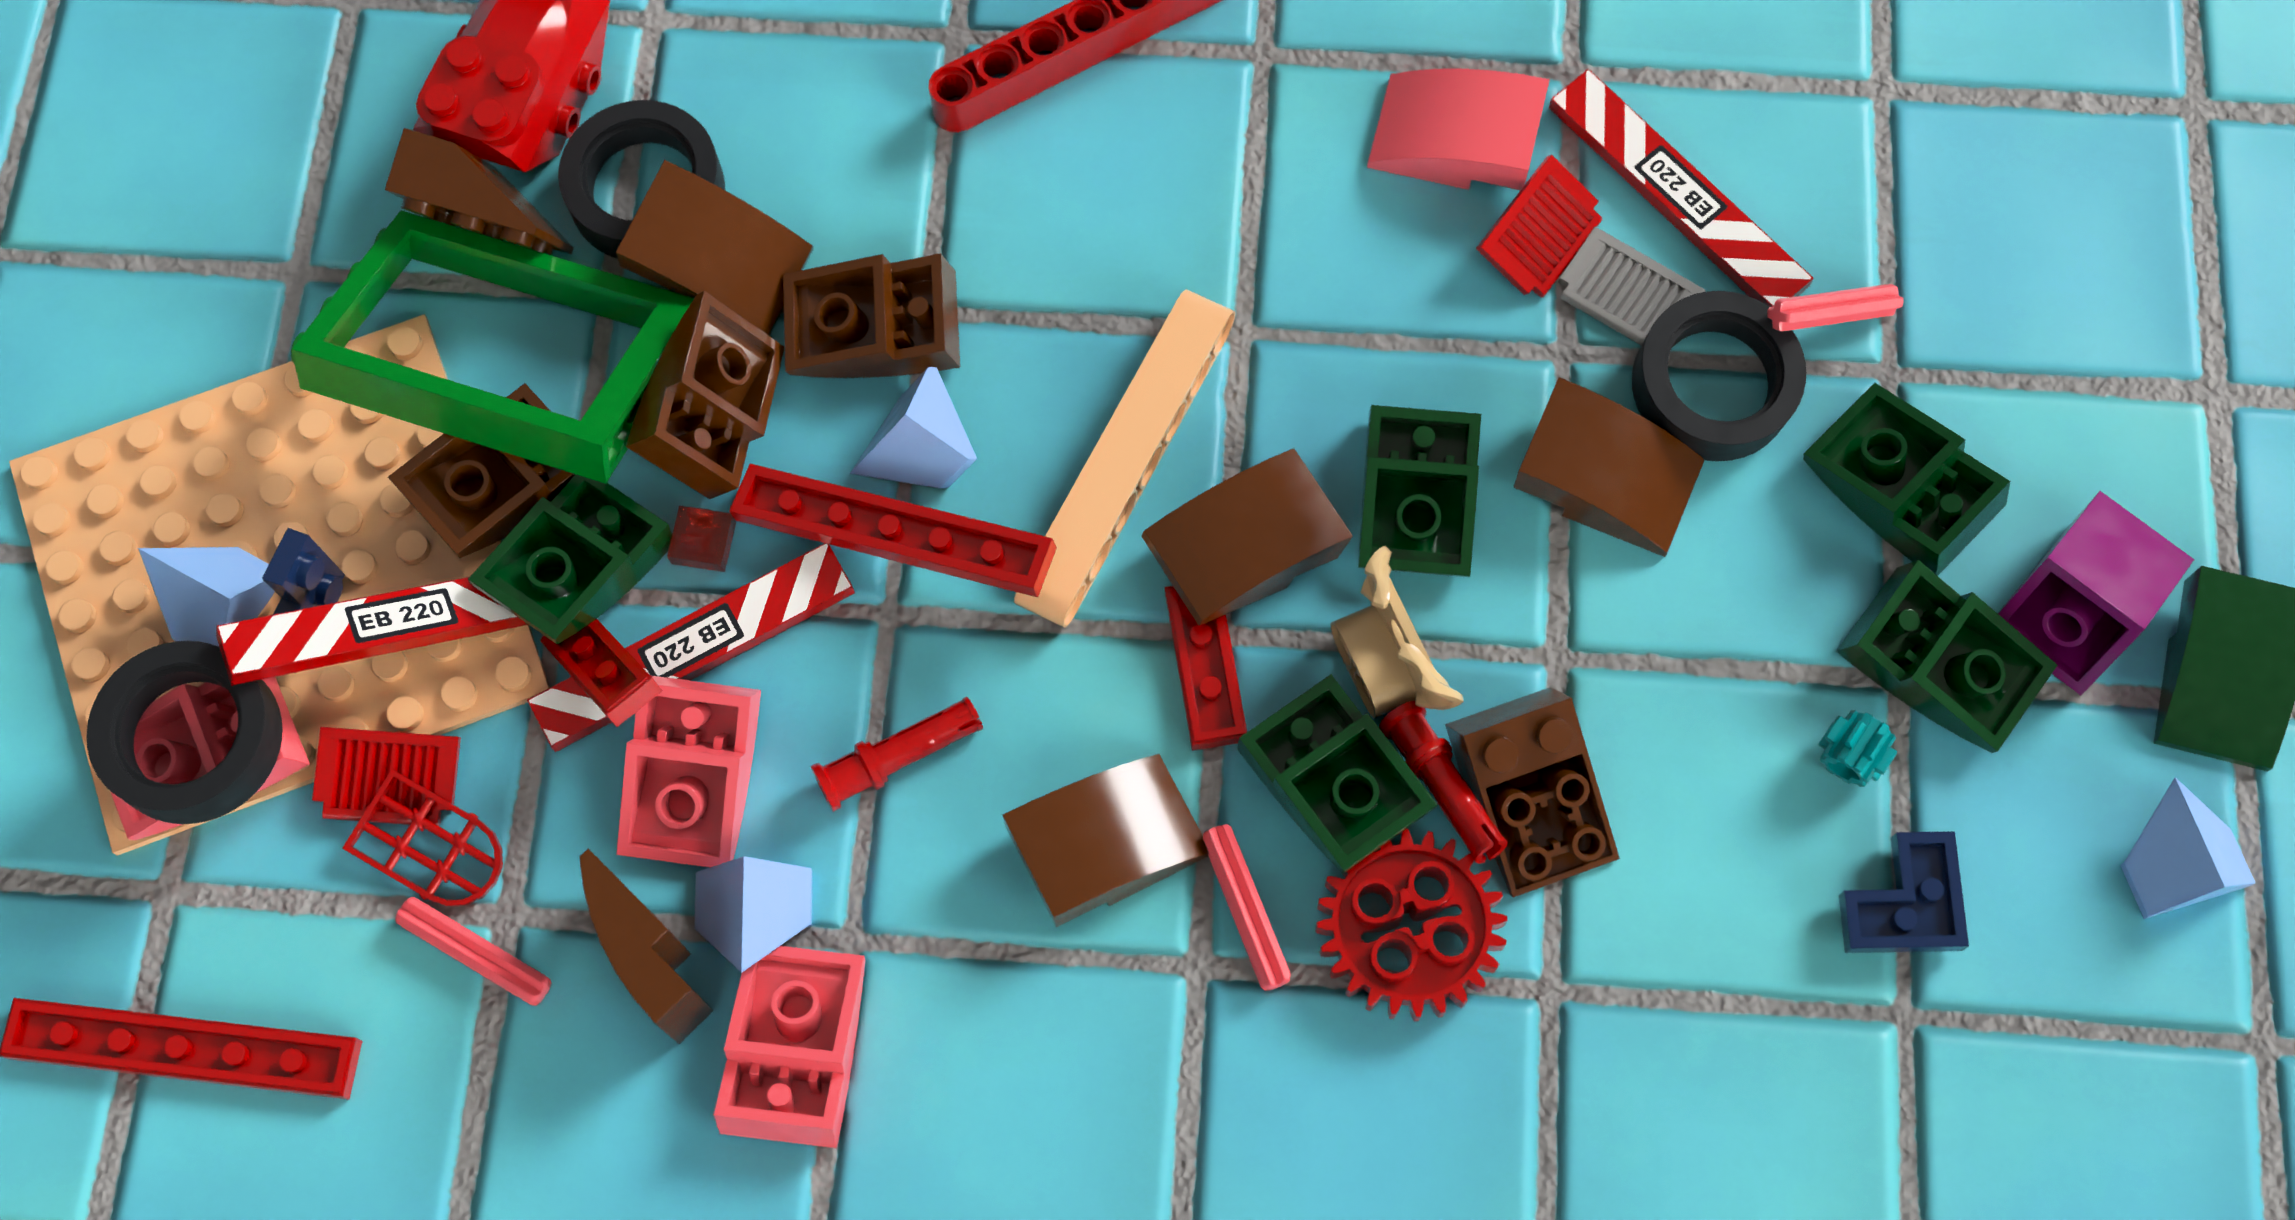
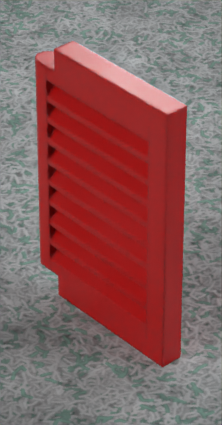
(1541, 229)
(357, 761)

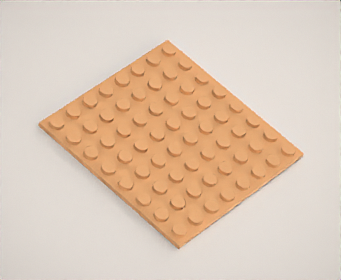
(238, 474)

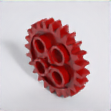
(1429, 973)

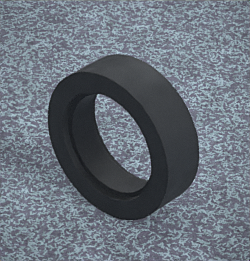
(613, 131)
(1740, 318)
(130, 693)

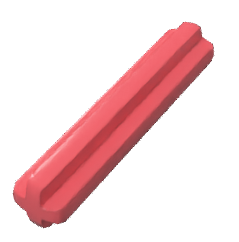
(1834, 307)
(1246, 907)
(473, 951)

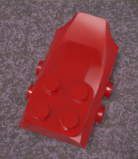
(516, 79)

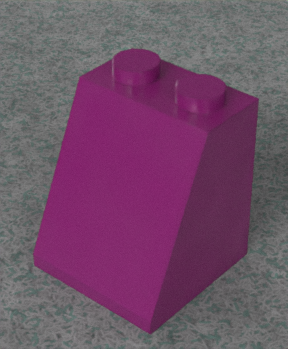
(2095, 591)

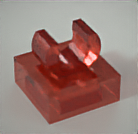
(701, 538)

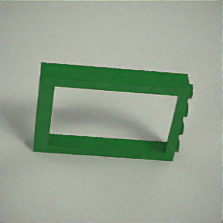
(575, 446)

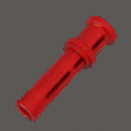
(1431, 762)
(872, 764)

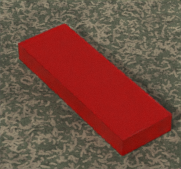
(605, 671)
(1206, 677)

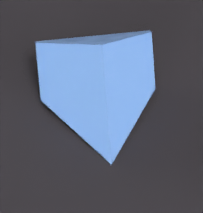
(919, 439)
(205, 588)
(2183, 856)
(752, 907)

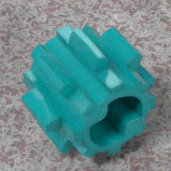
(1857, 748)

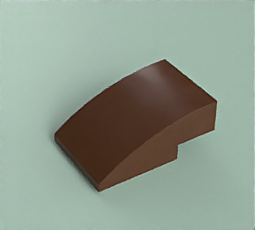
(712, 242)
(871, 318)
(707, 398)
(1609, 468)
(475, 491)
(1247, 537)
(1105, 837)
(641, 951)

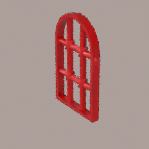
(420, 822)

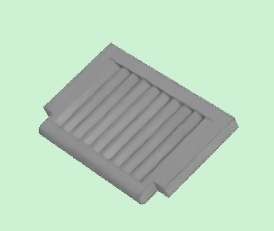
(1621, 285)

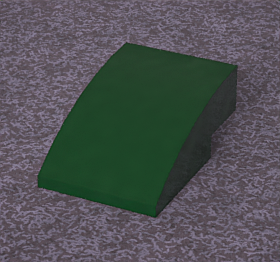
(1907, 478)
(1420, 489)
(573, 557)
(1947, 656)
(2229, 669)
(1335, 774)

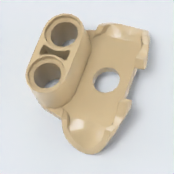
(1385, 650)

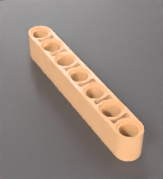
(1129, 453)

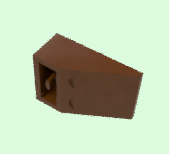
(468, 192)
(1536, 787)

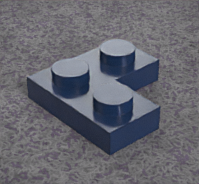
(302, 574)
(1924, 909)

